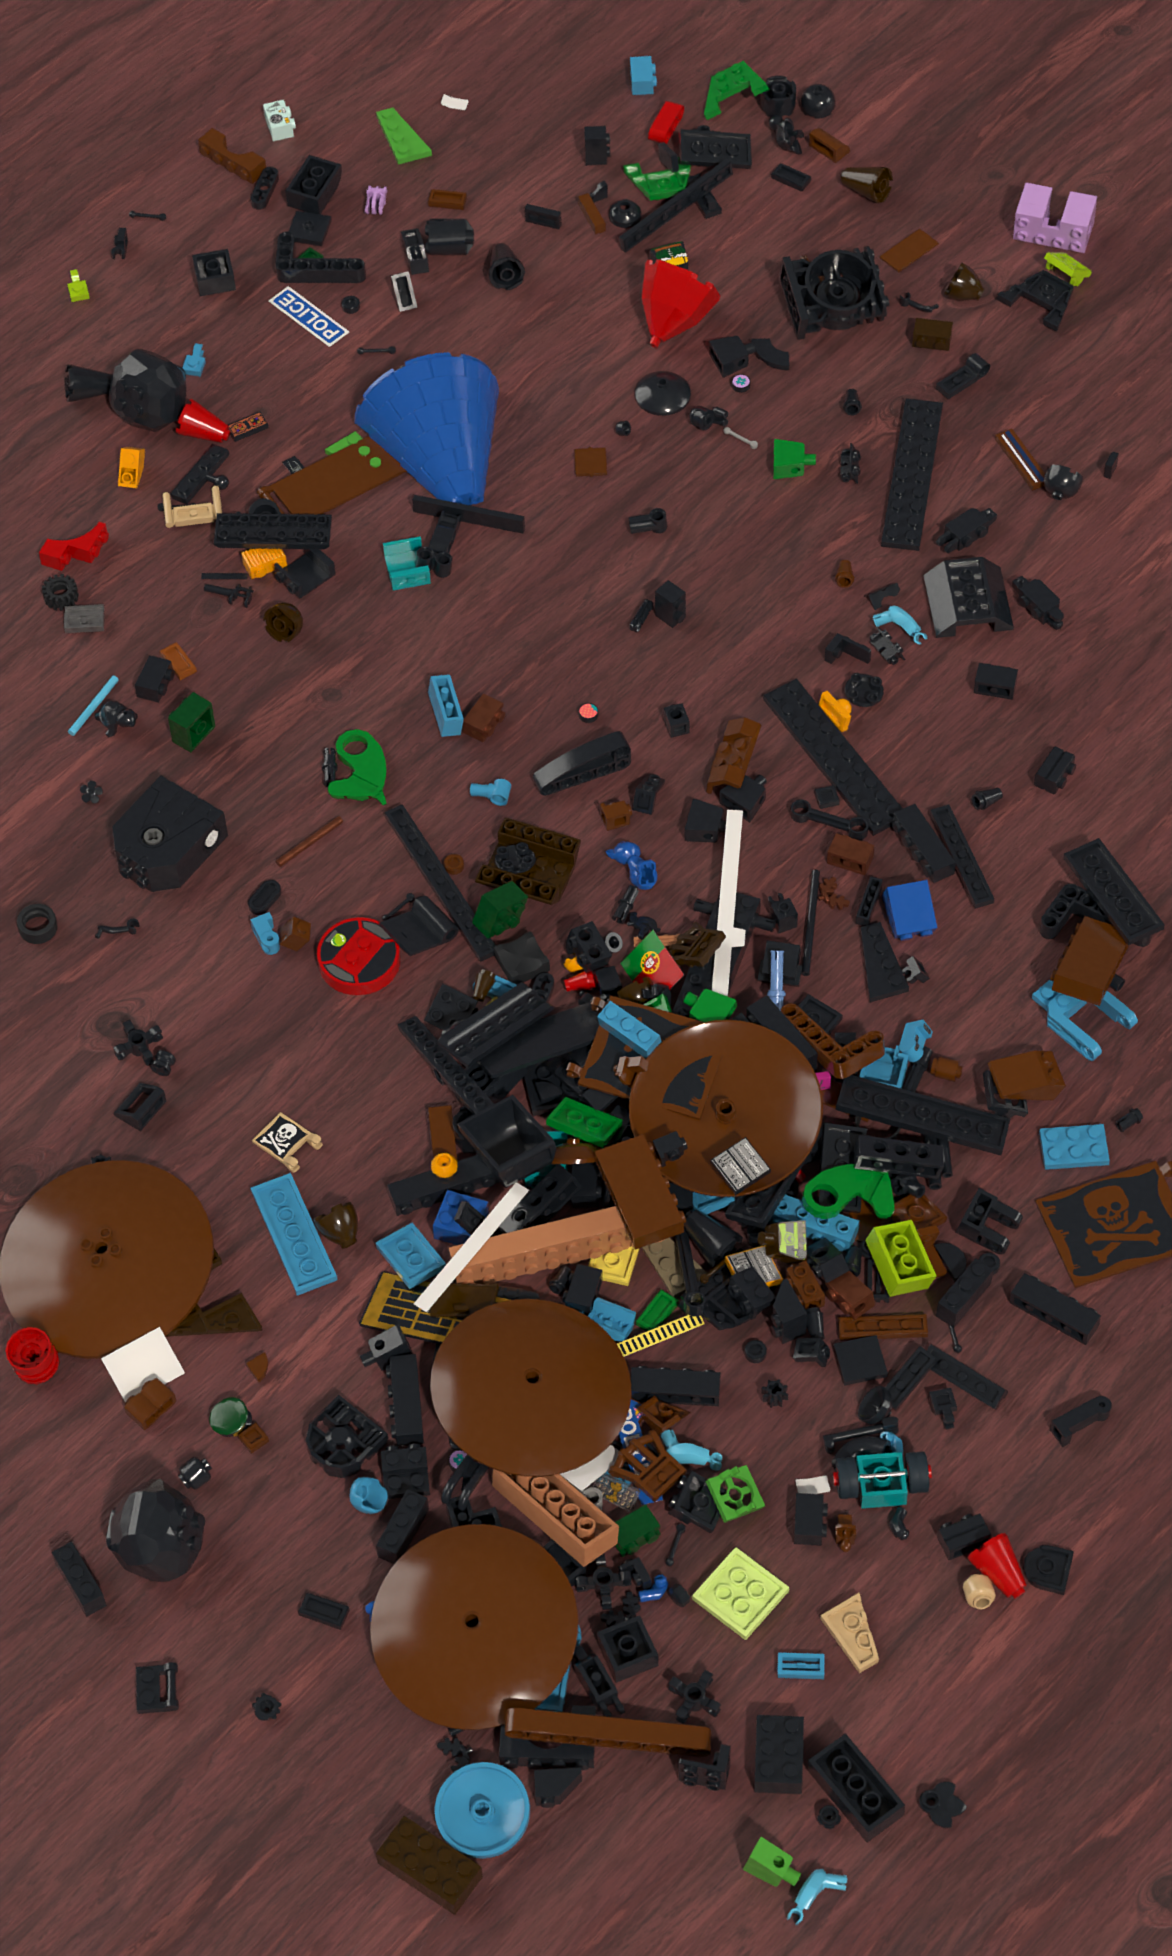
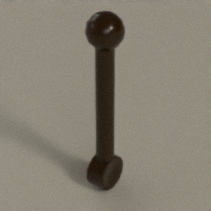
(704, 1277)

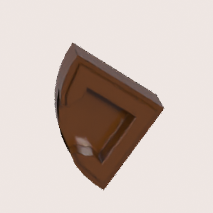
(258, 1366)

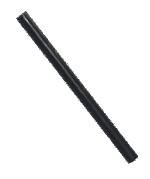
(810, 923)

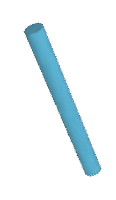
(93, 705)

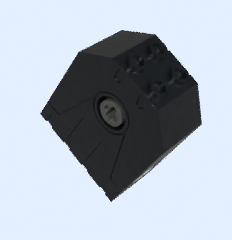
(166, 836)

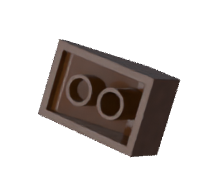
(1027, 1076)

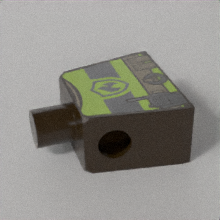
(785, 1241)

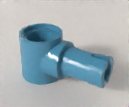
(497, 792)

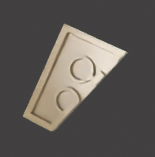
(851, 1631)

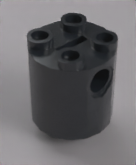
(449, 236)

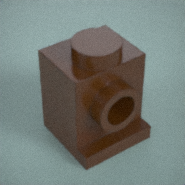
(615, 814)

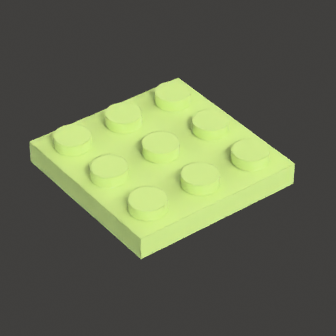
(740, 1593)

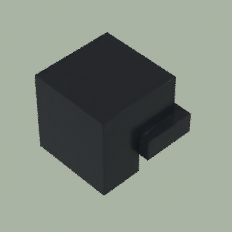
(791, 960)

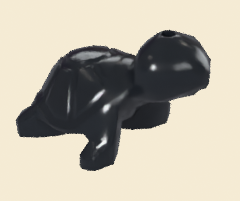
(785, 133)
(116, 714)

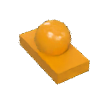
(836, 710)

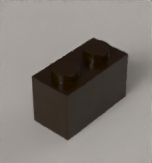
(932, 334)

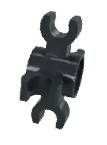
(135, 1036)
(602, 1572)
(699, 1688)

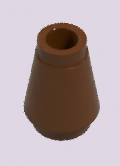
(844, 575)

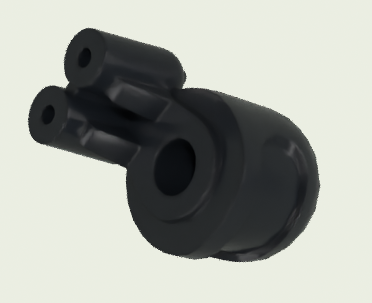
(704, 417)

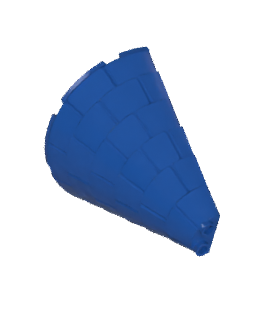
(436, 422)

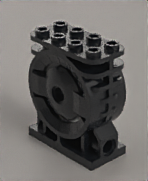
(826, 309)

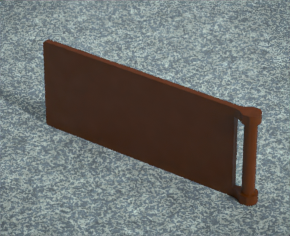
(334, 479)

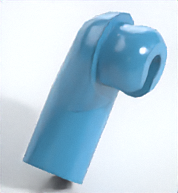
(896, 1443)

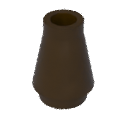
(483, 984)

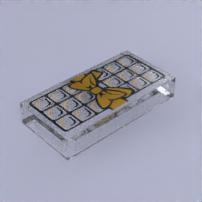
(617, 1491)

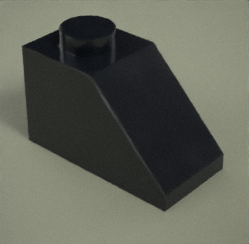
(555, 1785)

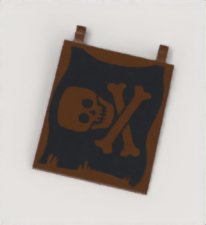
(688, 1089)
(1112, 1223)

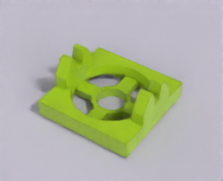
(1068, 265)

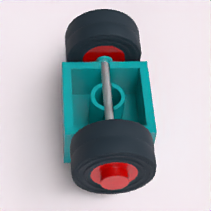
(882, 1478)

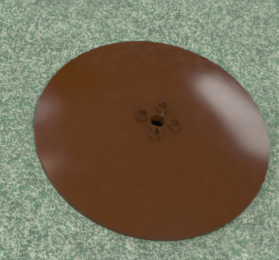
(145, 1279)

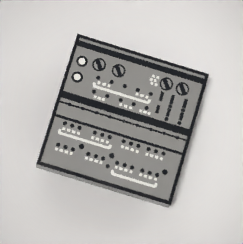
(740, 1166)

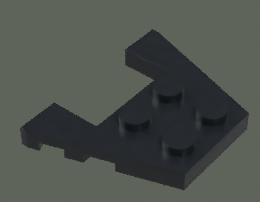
(1045, 291)

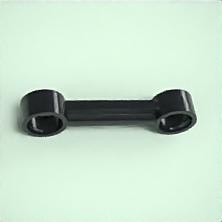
(829, 819)

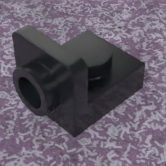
(811, 1350)
(638, 1572)

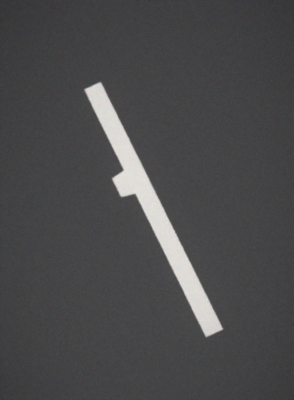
(734, 936)

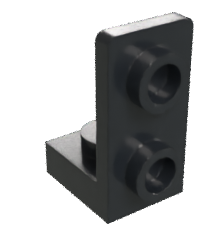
(845, 644)
(646, 793)

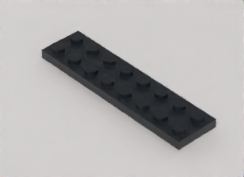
(923, 1114)

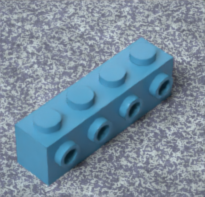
(838, 1230)

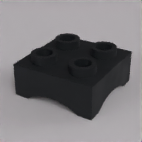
(522, 959)

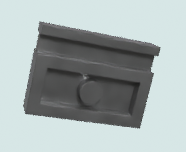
(84, 618)

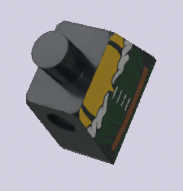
(672, 253)

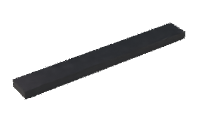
(676, 205)

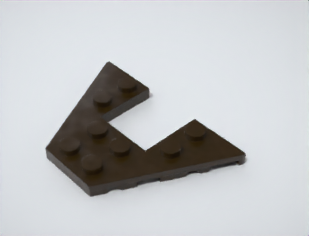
(228, 1317)

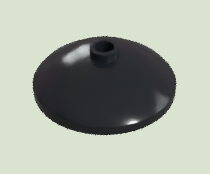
(662, 393)

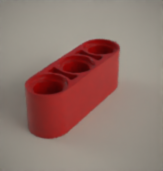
(666, 122)

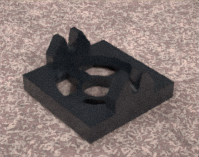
(1006, 1109)

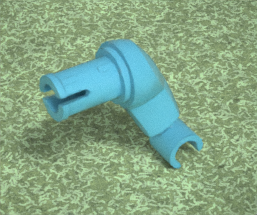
(899, 616)
(690, 1453)
(813, 1886)

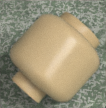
(979, 1591)

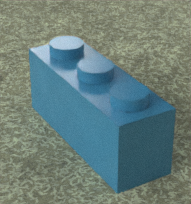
(445, 705)
(628, 1029)

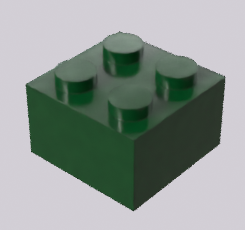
(191, 722)
(500, 909)

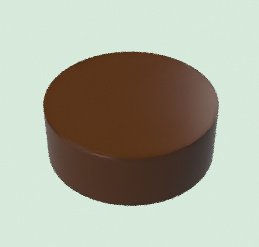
(454, 864)

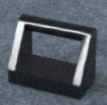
(146, 1110)

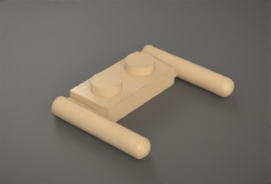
(193, 513)

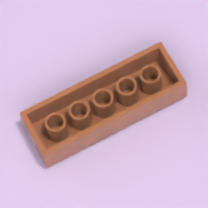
(560, 1513)

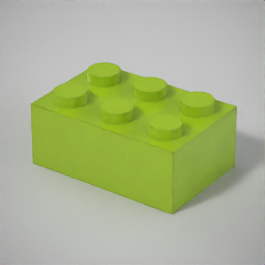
(900, 1258)

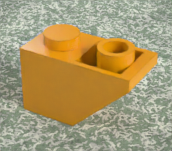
(131, 466)

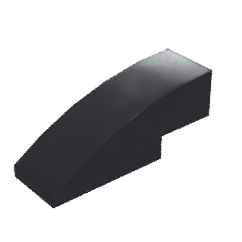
(415, 251)

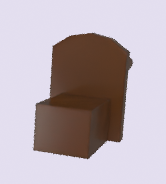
(628, 1067)
(845, 1532)

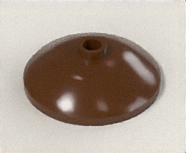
(575, 1152)

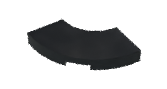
(768, 353)

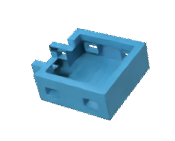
(888, 1069)

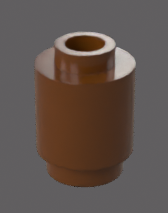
(946, 1068)

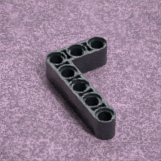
(314, 269)
(1075, 901)

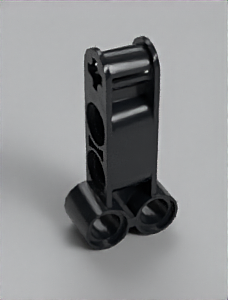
(437, 554)

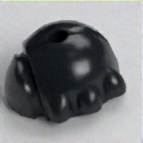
(264, 1702)

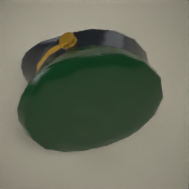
(230, 1417)

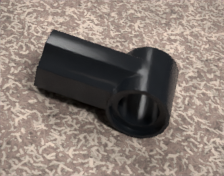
(654, 521)

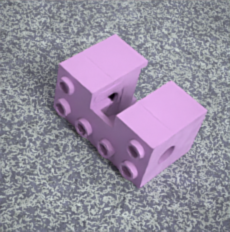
(1070, 232)

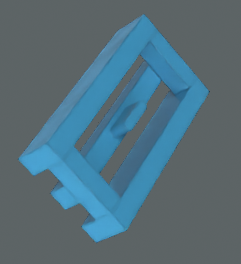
(793, 1670)

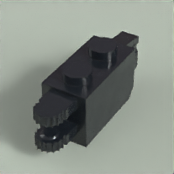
(966, 529)

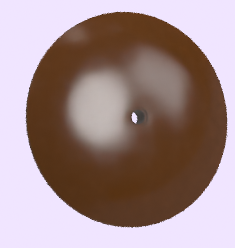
(761, 1082)
(521, 1425)
(476, 1673)

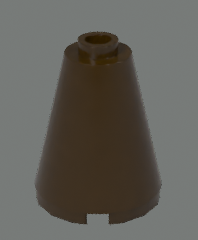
(868, 181)

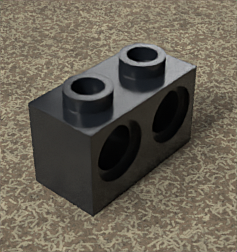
(593, 945)

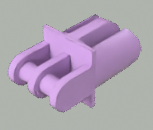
(376, 197)

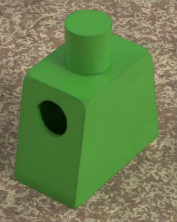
(771, 1864)

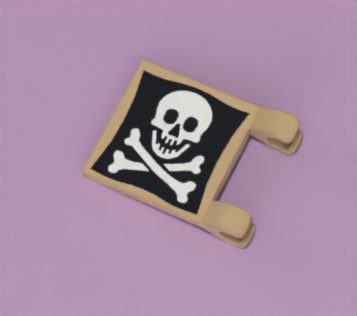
(283, 1138)

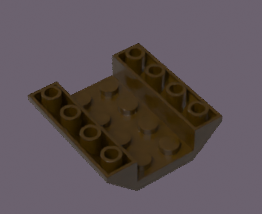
(553, 866)

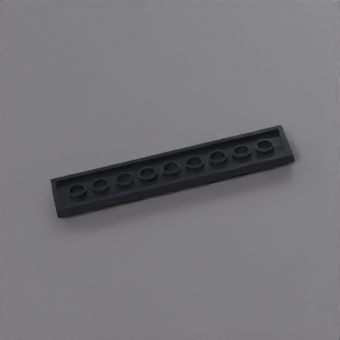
(912, 474)
(833, 755)

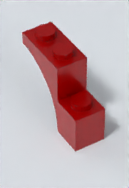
(58, 553)

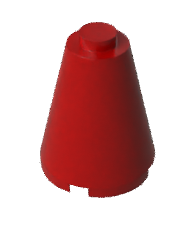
(202, 424)
(1000, 1564)

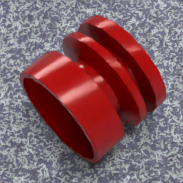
(32, 1355)

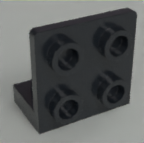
(707, 1775)

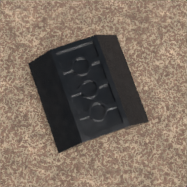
(967, 594)

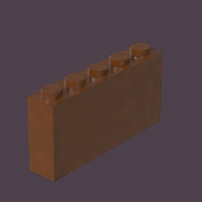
(1089, 961)
(640, 1191)

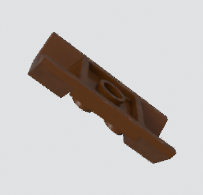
(734, 753)

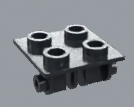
(450, 1007)

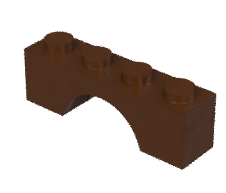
(247, 165)

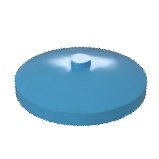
(482, 1810)

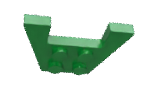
(729, 83)
(661, 183)

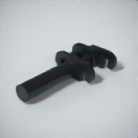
(232, 593)

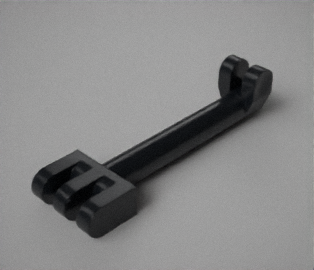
(888, 1424)

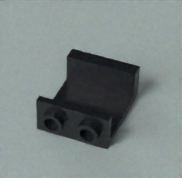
(306, 572)

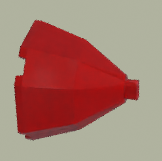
(674, 300)

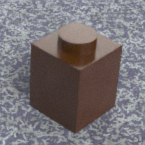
(295, 933)

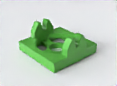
(725, 1511)

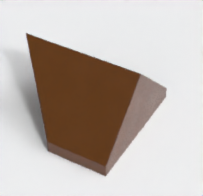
(660, 1415)

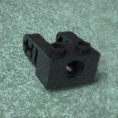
(980, 1208)

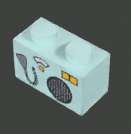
(278, 120)

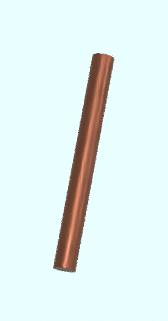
(309, 841)

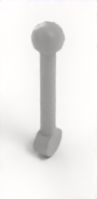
(753, 444)

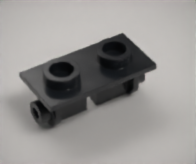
(850, 464)
(882, 640)

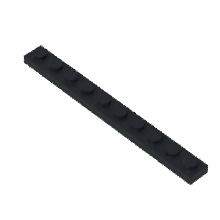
(439, 881)

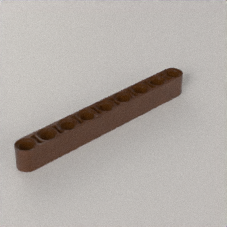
(608, 1732)

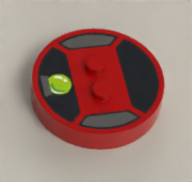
(358, 956)

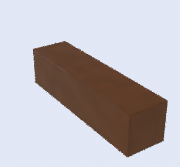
(591, 213)

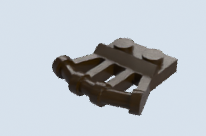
(701, 946)

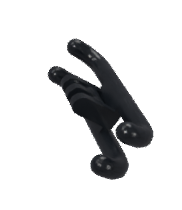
(472, 1474)

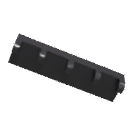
(967, 1378)

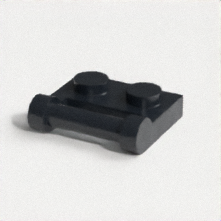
(149, 1688)

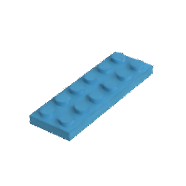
(294, 1234)

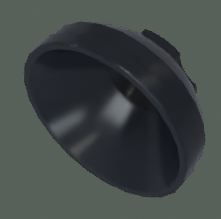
(625, 218)
(875, 1405)

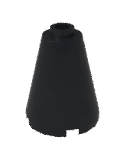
(505, 268)
(85, 383)
(711, 1236)

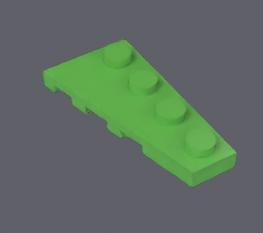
(401, 137)

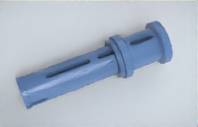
(776, 990)

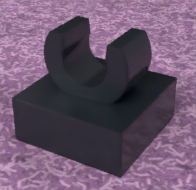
(917, 971)

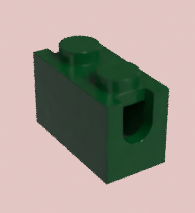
(636, 1530)

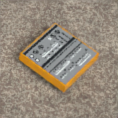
(758, 1259)

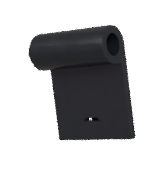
(421, 927)

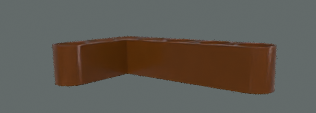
(836, 1059)

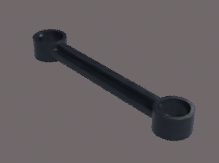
(689, 1277)

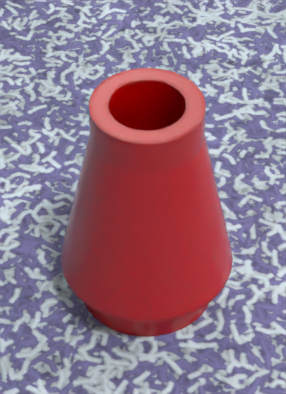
(581, 981)

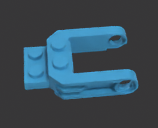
(1062, 1007)

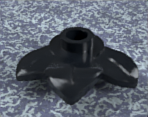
(945, 1804)

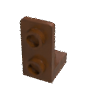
(928, 1236)

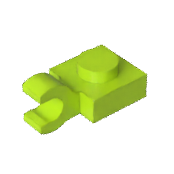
(77, 289)

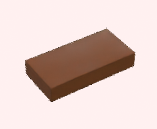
(180, 662)

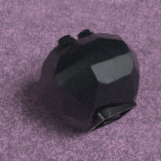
(147, 390)
(155, 1532)

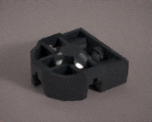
(336, 1418)

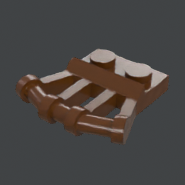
(658, 1476)

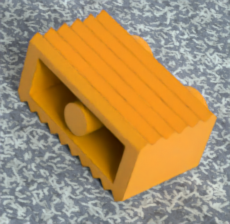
(261, 561)

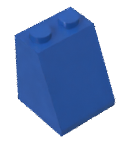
(910, 910)

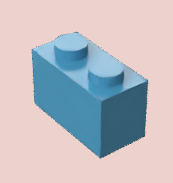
(642, 75)

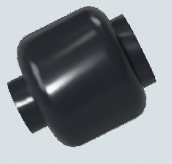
(195, 1472)

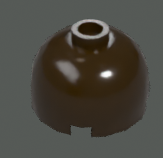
(283, 621)
(634, 993)

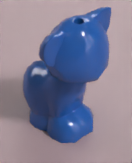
(642, 872)

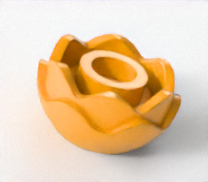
(572, 965)
(444, 1170)

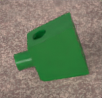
(790, 459)
(710, 1006)

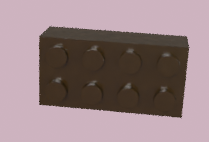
(429, 1865)

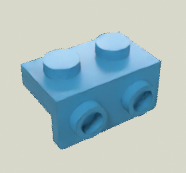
(613, 1319)

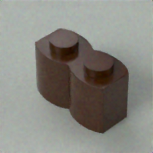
(149, 1403)

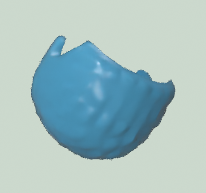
(368, 1495)

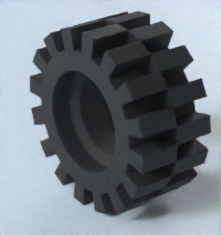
(56, 584)

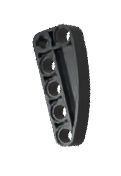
(584, 763)

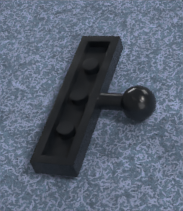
(201, 473)

